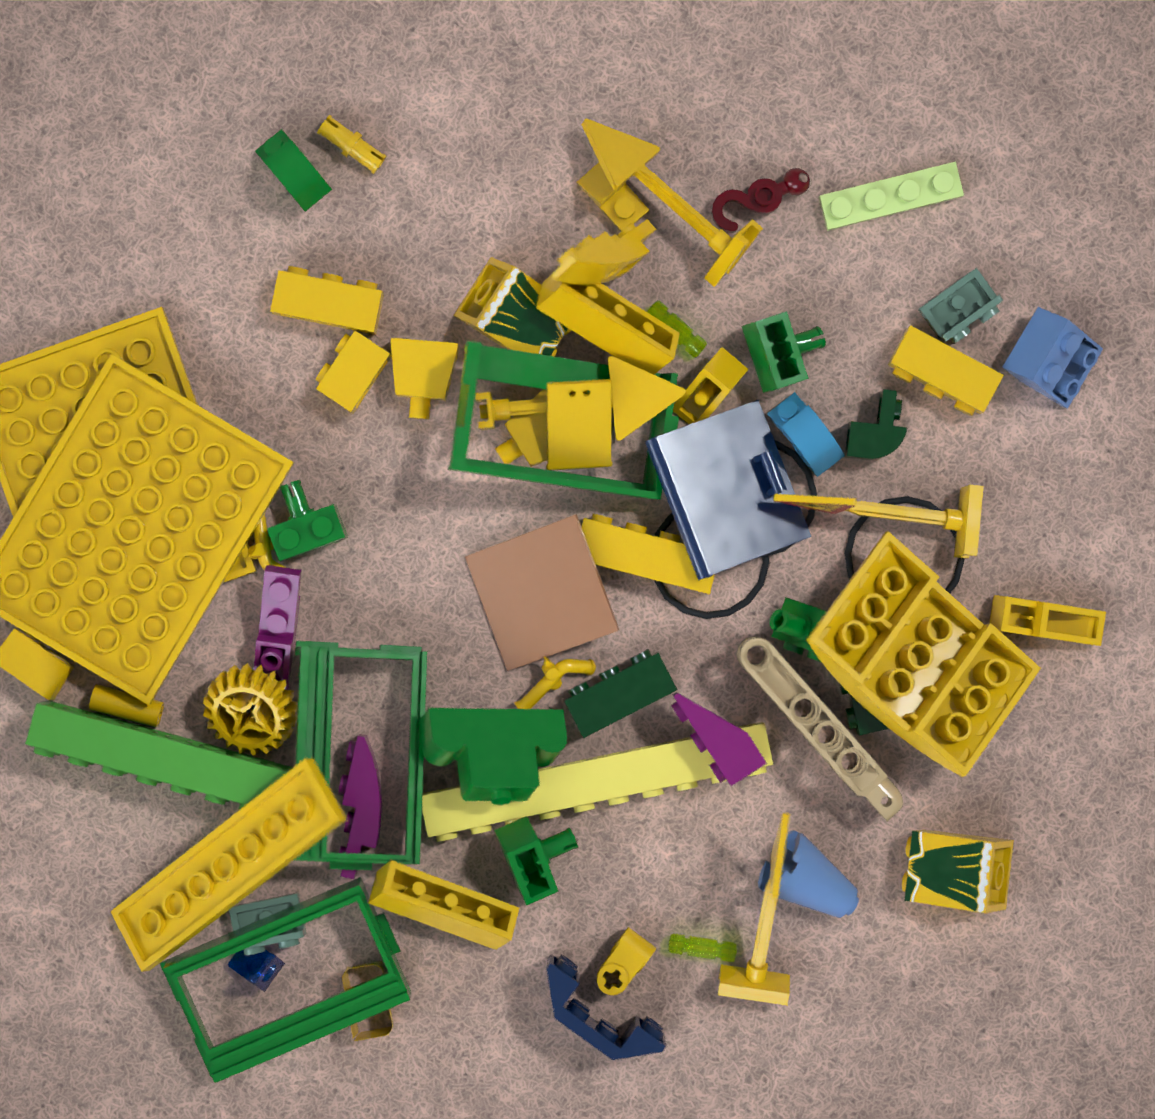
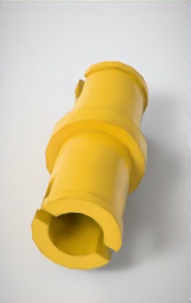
(351, 144)

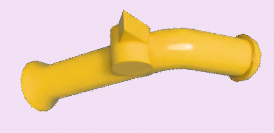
(262, 546)
(552, 678)

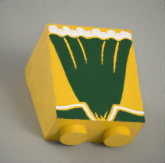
(506, 312)
(958, 870)

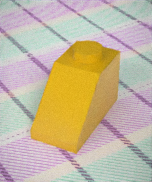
(710, 387)

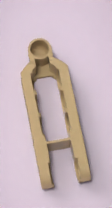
(785, 690)

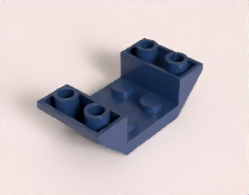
(639, 1039)

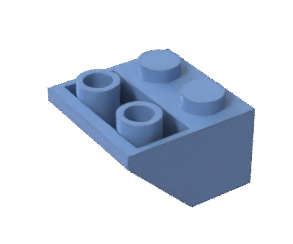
(1053, 357)

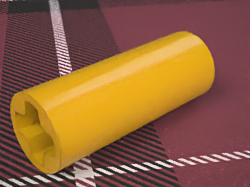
(125, 706)

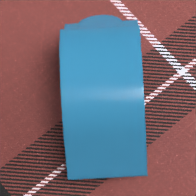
(806, 434)

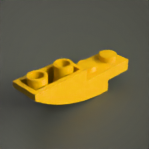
(605, 256)

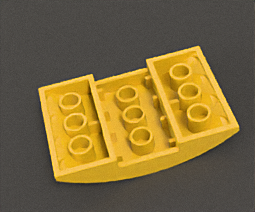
(921, 658)

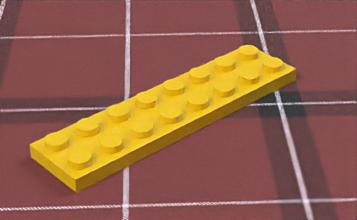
(228, 864)

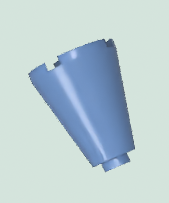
(811, 879)

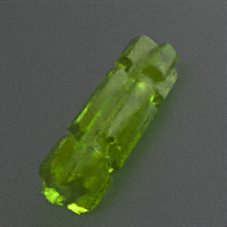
(693, 344)
(702, 947)

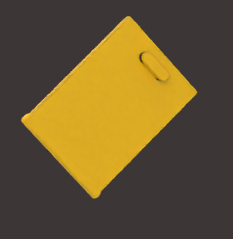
(579, 424)

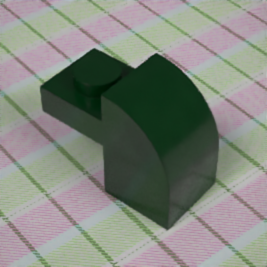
(877, 440)

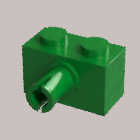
(778, 350)
(305, 528)
(795, 624)
(530, 857)

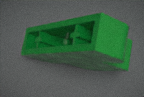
(494, 748)

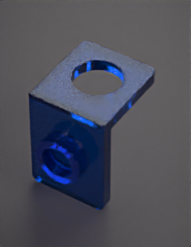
(257, 968)

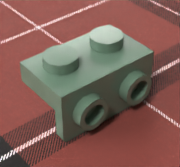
(960, 306)
(250, 912)

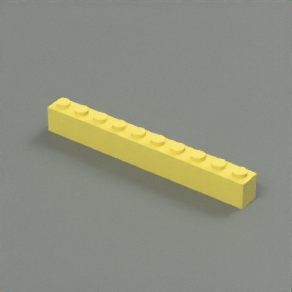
(585, 782)

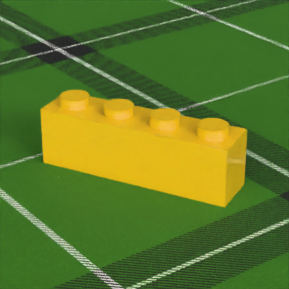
(610, 323)
(642, 554)
(443, 905)

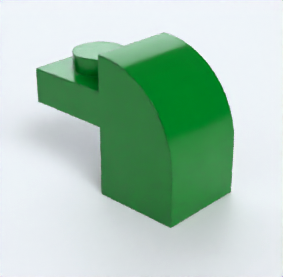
(293, 170)

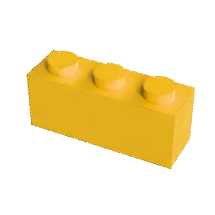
(327, 300)
(944, 371)

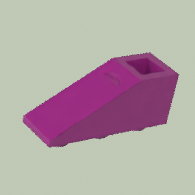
(729, 745)

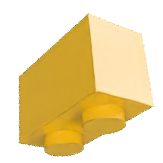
(352, 371)

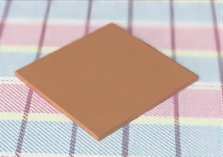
(542, 593)

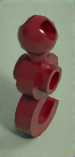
(762, 197)

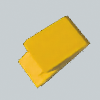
(619, 205)

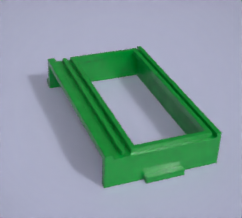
(535, 372)
(315, 729)
(309, 1022)

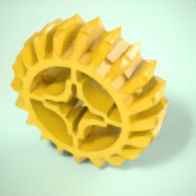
(235, 693)

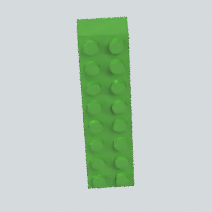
(150, 754)

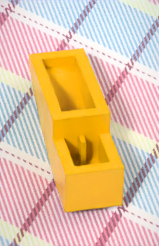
(1047, 620)

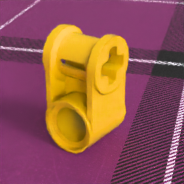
(626, 956)

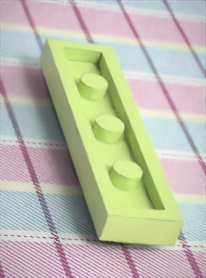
(891, 196)

